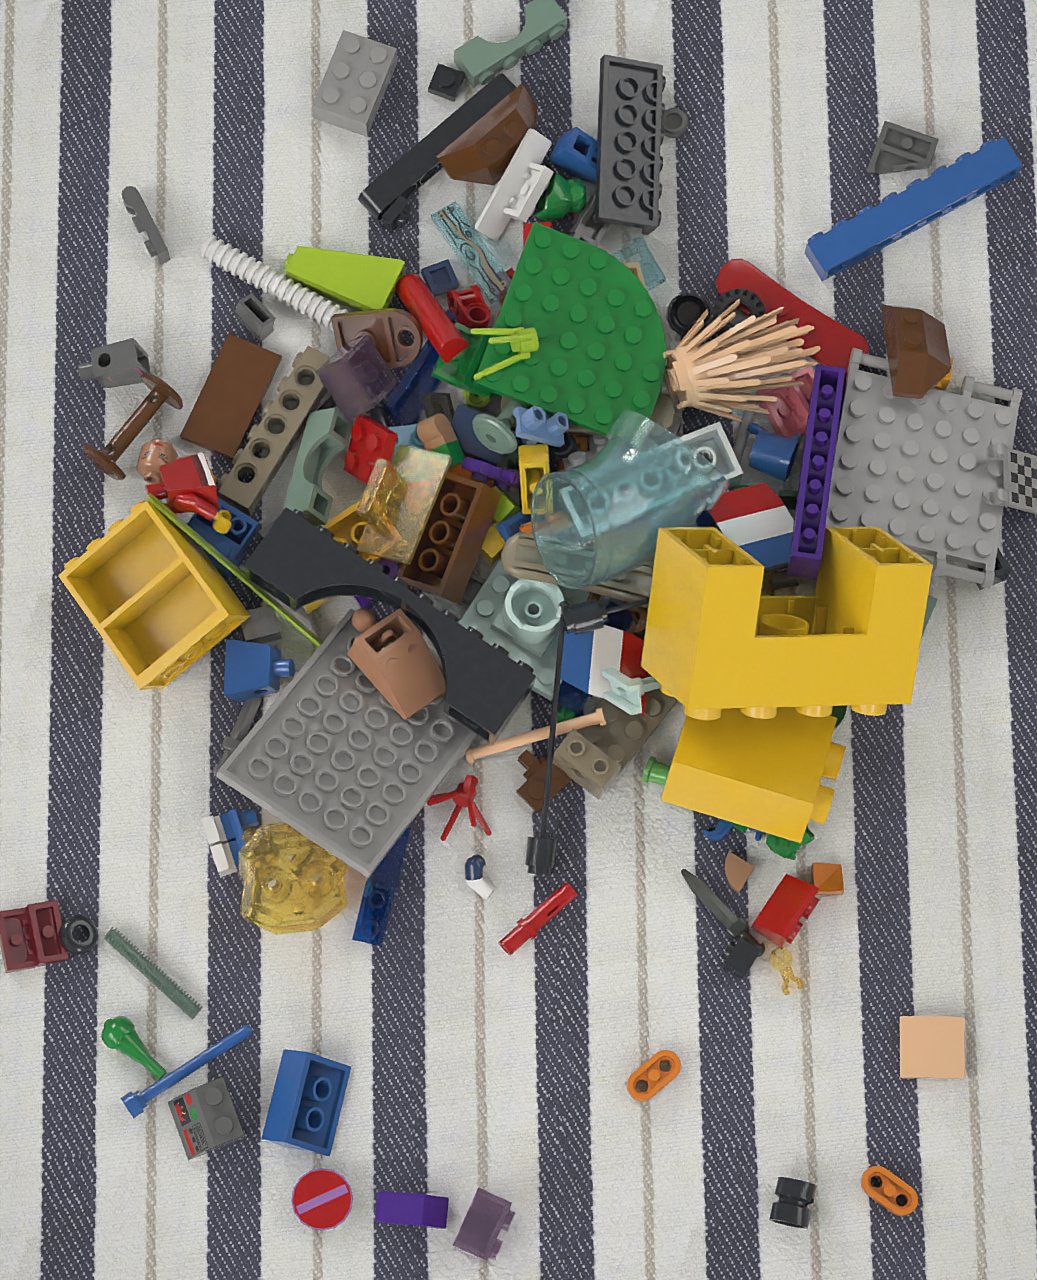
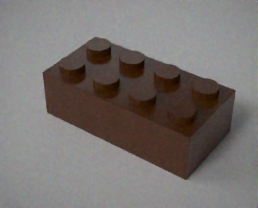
(452, 538)

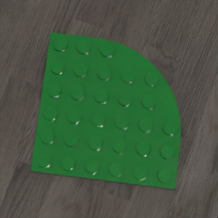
(593, 332)

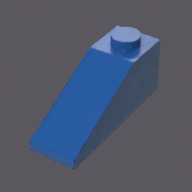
(576, 154)

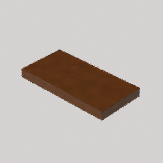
(231, 396)

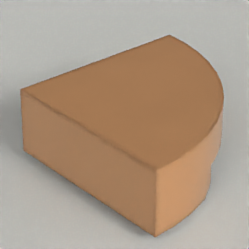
(737, 871)

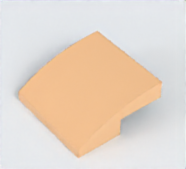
(932, 1047)

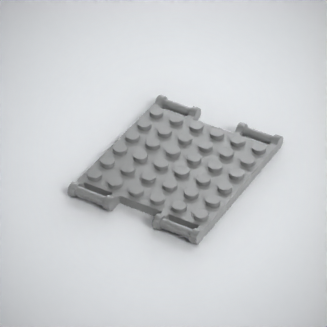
(923, 467)

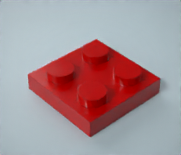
(367, 444)

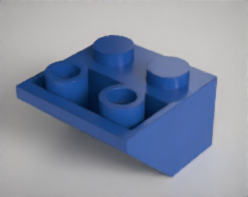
(232, 544)

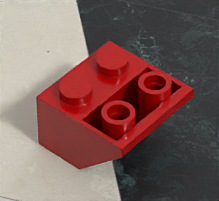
(784, 909)

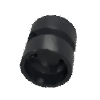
(793, 1202)

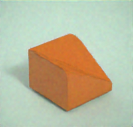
(827, 878)

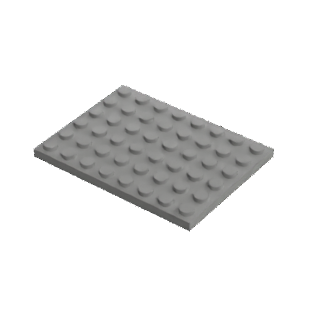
(343, 759)

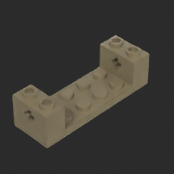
(600, 753)

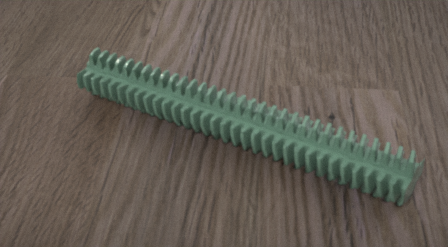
(152, 973)

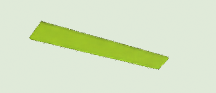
(237, 572)

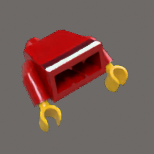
(191, 487)

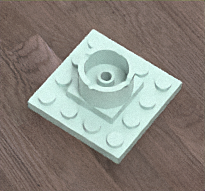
(523, 620)

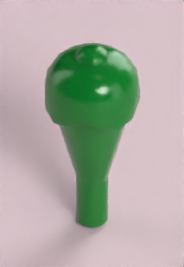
(121, 1035)

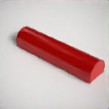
(430, 316)

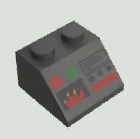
(206, 1118)

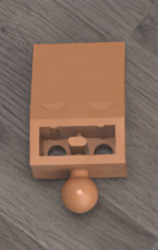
(402, 670)

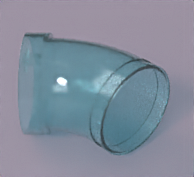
(608, 511)

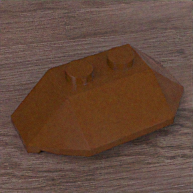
(490, 143)
(914, 350)

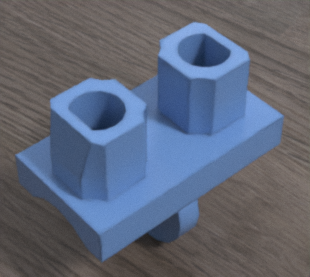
(537, 426)

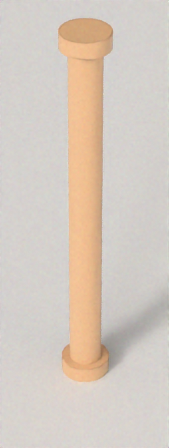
(535, 735)

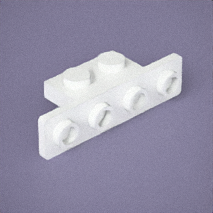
(518, 188)

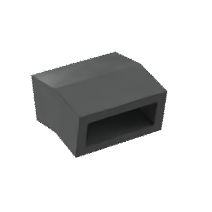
(255, 317)

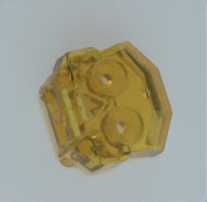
(294, 901)

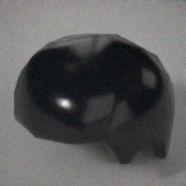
(685, 311)

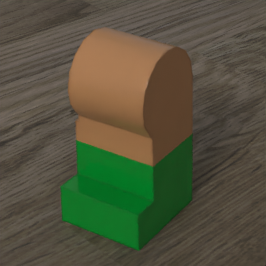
(440, 438)

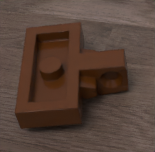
(533, 789)

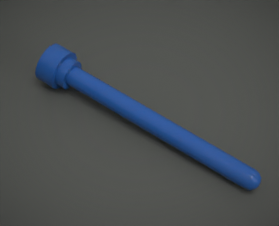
(137, 1101)

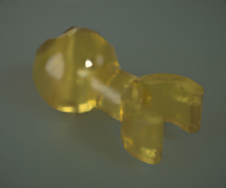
(784, 964)

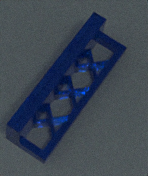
(406, 401)

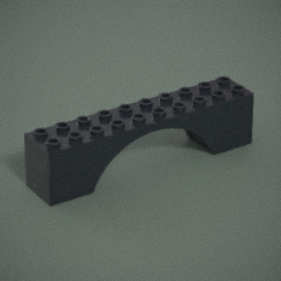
(307, 565)

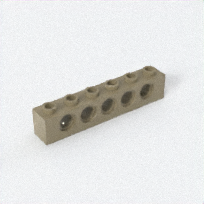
(248, 495)

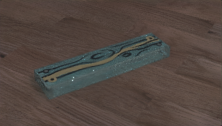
(472, 251)

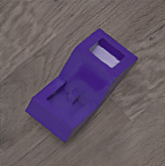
(411, 1209)

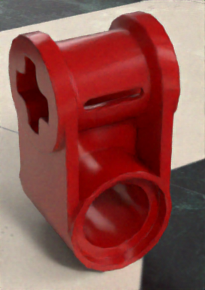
(469, 307)

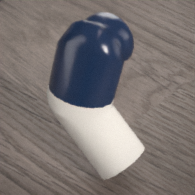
(474, 876)

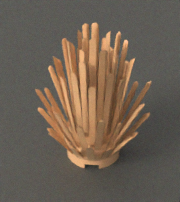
(728, 366)

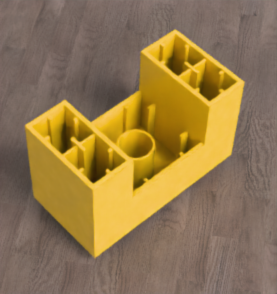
(730, 648)

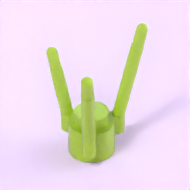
(520, 340)

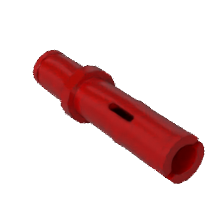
(527, 927)

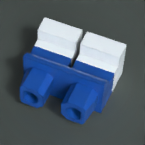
(225, 837)

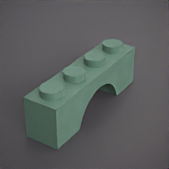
(484, 59)
(324, 436)

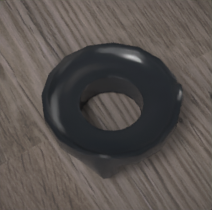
(70, 943)

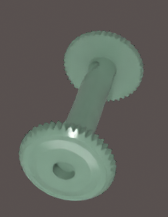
(496, 432)

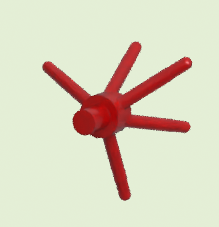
(463, 797)

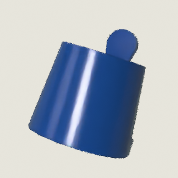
(773, 452)

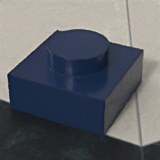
(440, 278)

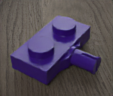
(502, 477)

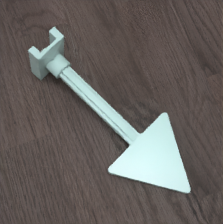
(626, 691)

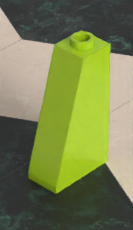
(346, 277)

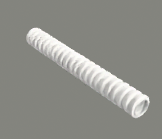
(269, 281)

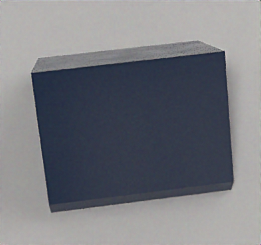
(466, 437)

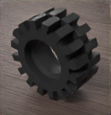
(746, 297)

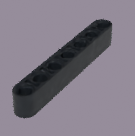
(421, 161)

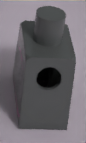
(116, 364)

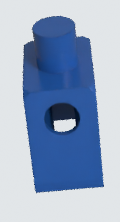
(253, 670)

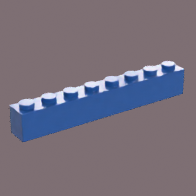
(912, 208)

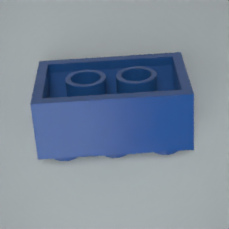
(306, 1102)

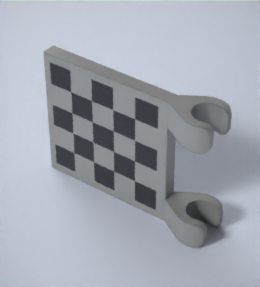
(1019, 479)

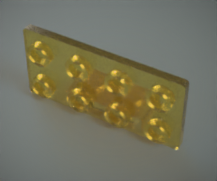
(400, 502)

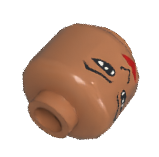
(152, 456)

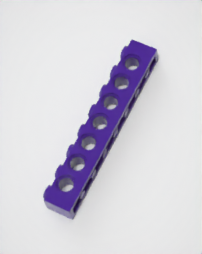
(816, 472)

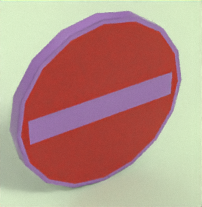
(322, 1199)

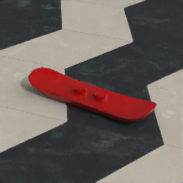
(832, 337)

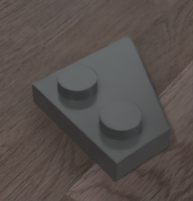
(901, 150)

